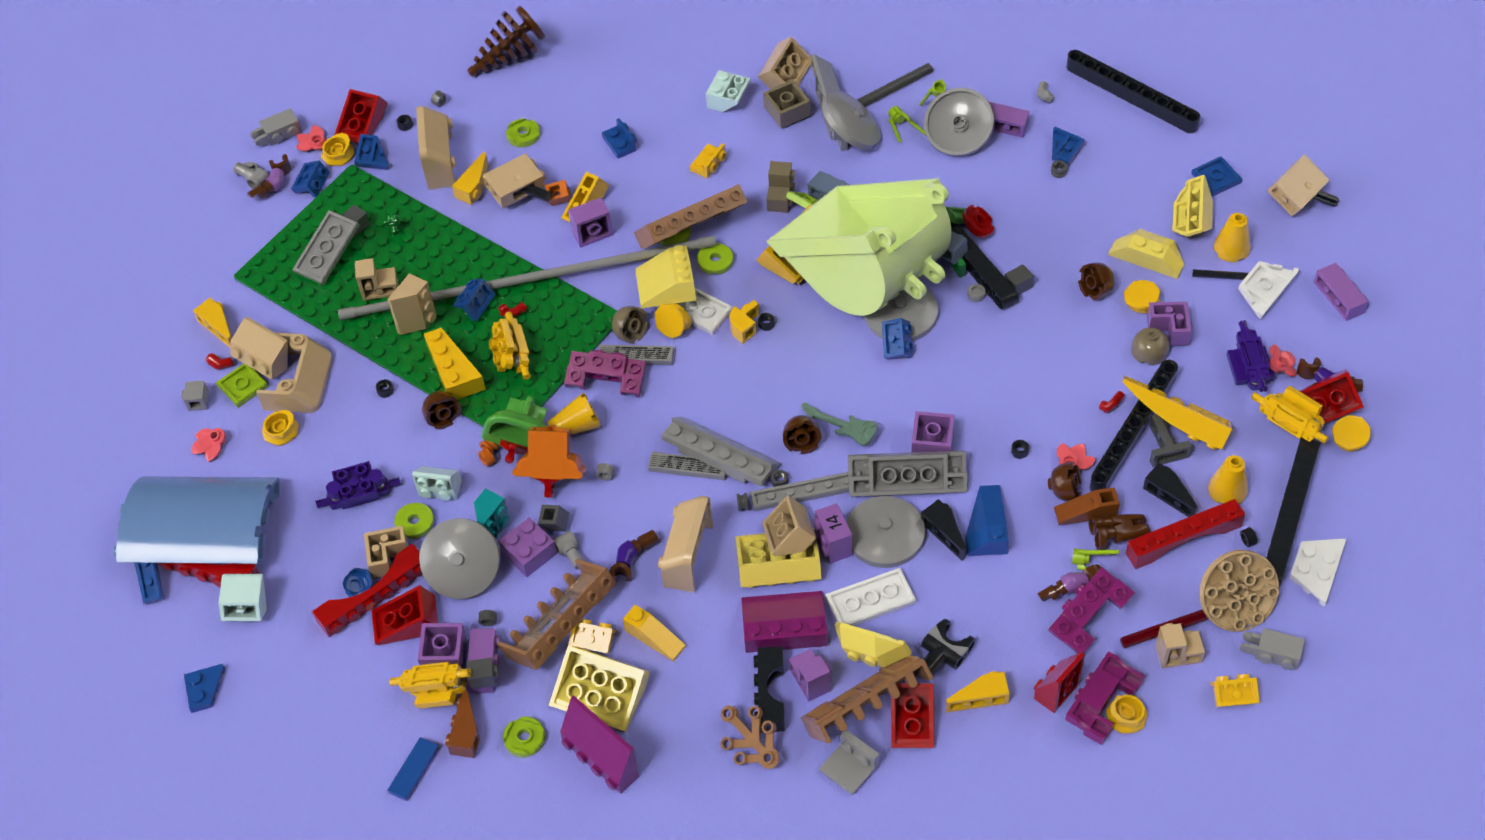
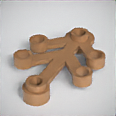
(752, 739)

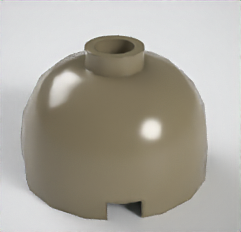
(629, 324)
(1150, 346)

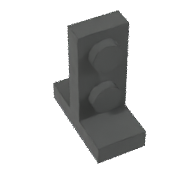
(1168, 449)

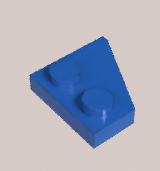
(1065, 145)
(370, 153)
(202, 687)

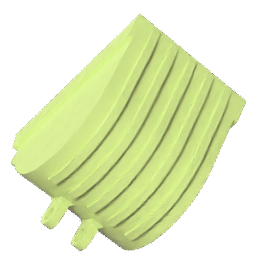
(869, 242)

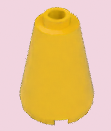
(1233, 239)
(577, 416)
(1229, 481)

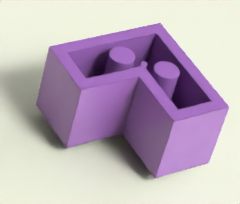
(1171, 318)
(811, 674)

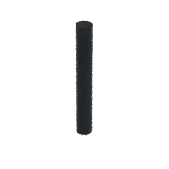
(1219, 274)

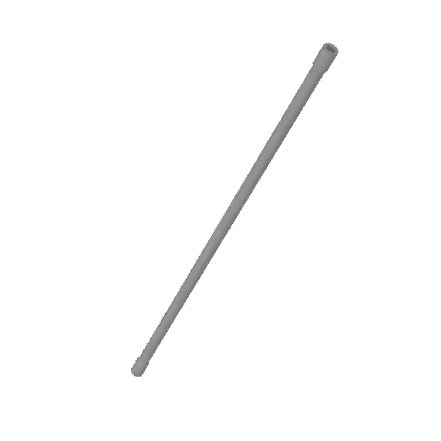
(700, 243)

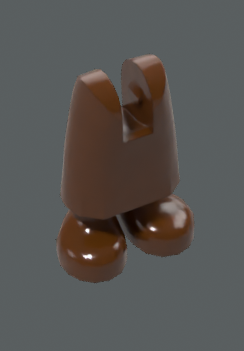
(1117, 527)

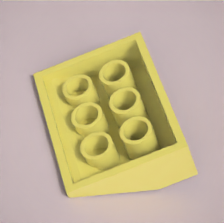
(666, 278)
(760, 567)
(601, 684)

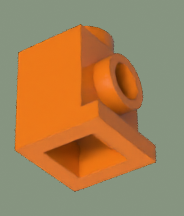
(561, 188)

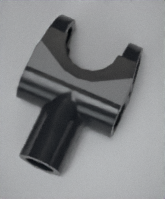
(943, 649)

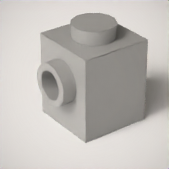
(195, 395)

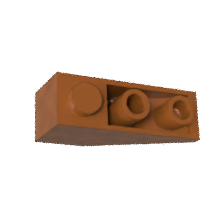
(1095, 503)
(464, 732)

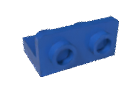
(620, 139)
(311, 178)
(475, 298)
(897, 338)

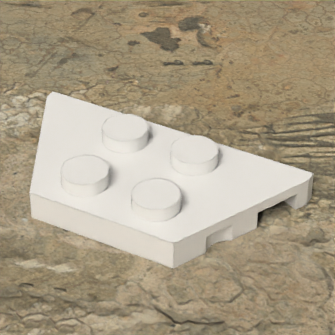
(1265, 285)
(1316, 566)

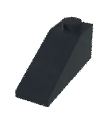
(1168, 487)
(942, 524)

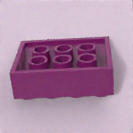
(784, 621)
(598, 746)

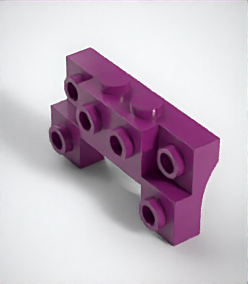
(606, 367)
(1084, 606)
(1098, 692)

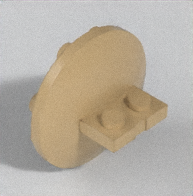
(1239, 590)

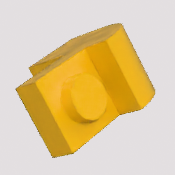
(742, 321)

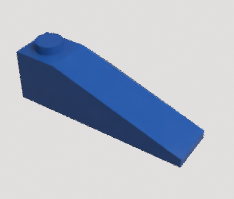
(987, 526)

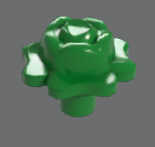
(393, 221)

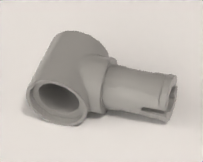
(253, 177)
(567, 545)

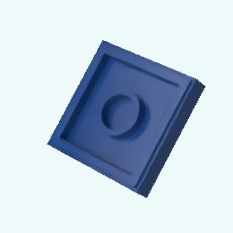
(1218, 174)

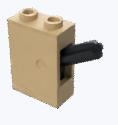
(516, 181)
(1300, 185)

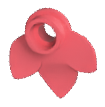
(312, 140)
(1282, 361)
(208, 443)
(1077, 454)

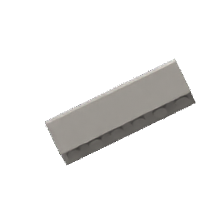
(825, 83)
(719, 451)
(907, 473)

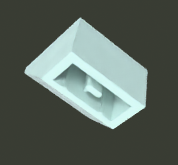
(725, 91)
(437, 482)
(242, 597)

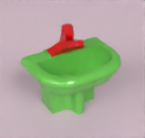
(511, 426)

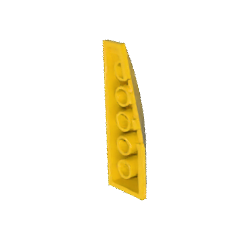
(1190, 419)

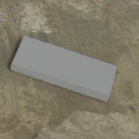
(326, 247)

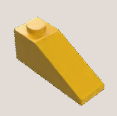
(471, 182)
(589, 189)
(212, 317)
(652, 633)
(985, 691)

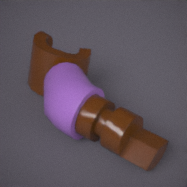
(274, 181)
(1069, 583)

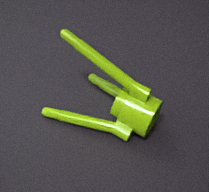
(937, 88)
(898, 116)
(1082, 556)

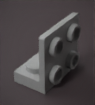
(850, 763)

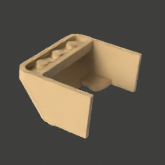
(434, 147)
(308, 386)
(683, 543)

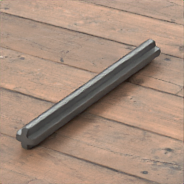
(896, 84)

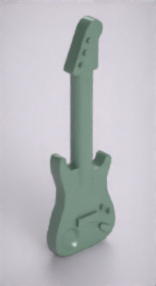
(859, 430)

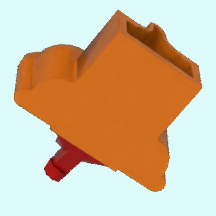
(549, 458)

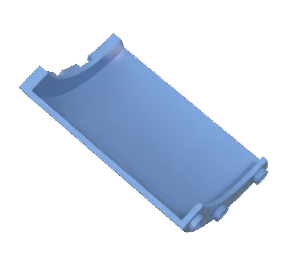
(195, 519)

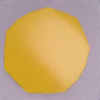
(337, 150)
(1139, 295)
(672, 320)
(280, 427)
(1351, 433)
(1127, 714)

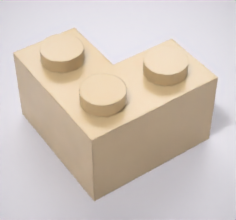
(373, 282)
(382, 546)
(1178, 646)

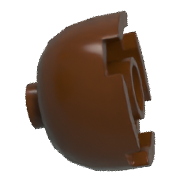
(1096, 280)
(440, 409)
(801, 434)
(1065, 481)

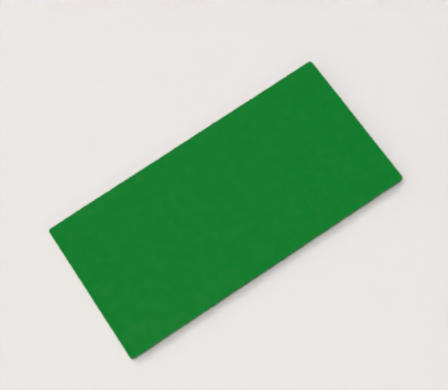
(446, 257)

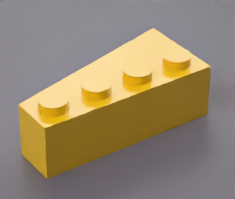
(452, 365)

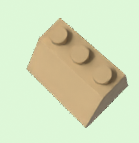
(785, 64)
(412, 305)
(260, 348)
(788, 528)

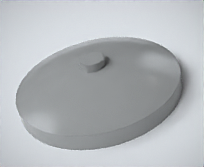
(851, 120)
(959, 122)
(919, 312)
(886, 531)
(459, 558)

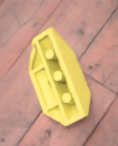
(1193, 208)
(1149, 252)
(870, 646)

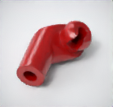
(517, 310)
(1107, 407)

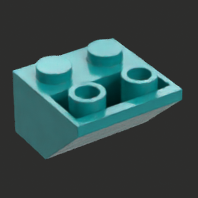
(491, 511)

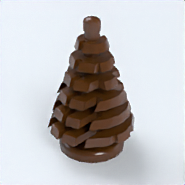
(519, 32)

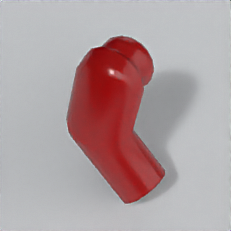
(218, 363)

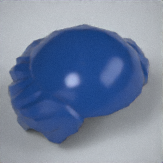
(357, 581)

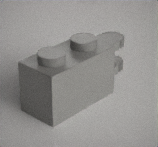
(276, 128)
(1274, 648)

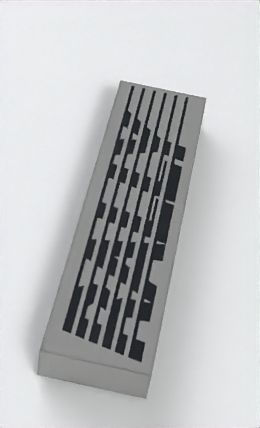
(651, 354)
(683, 465)

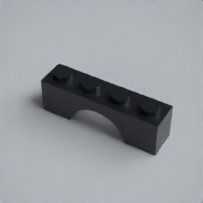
(770, 666)

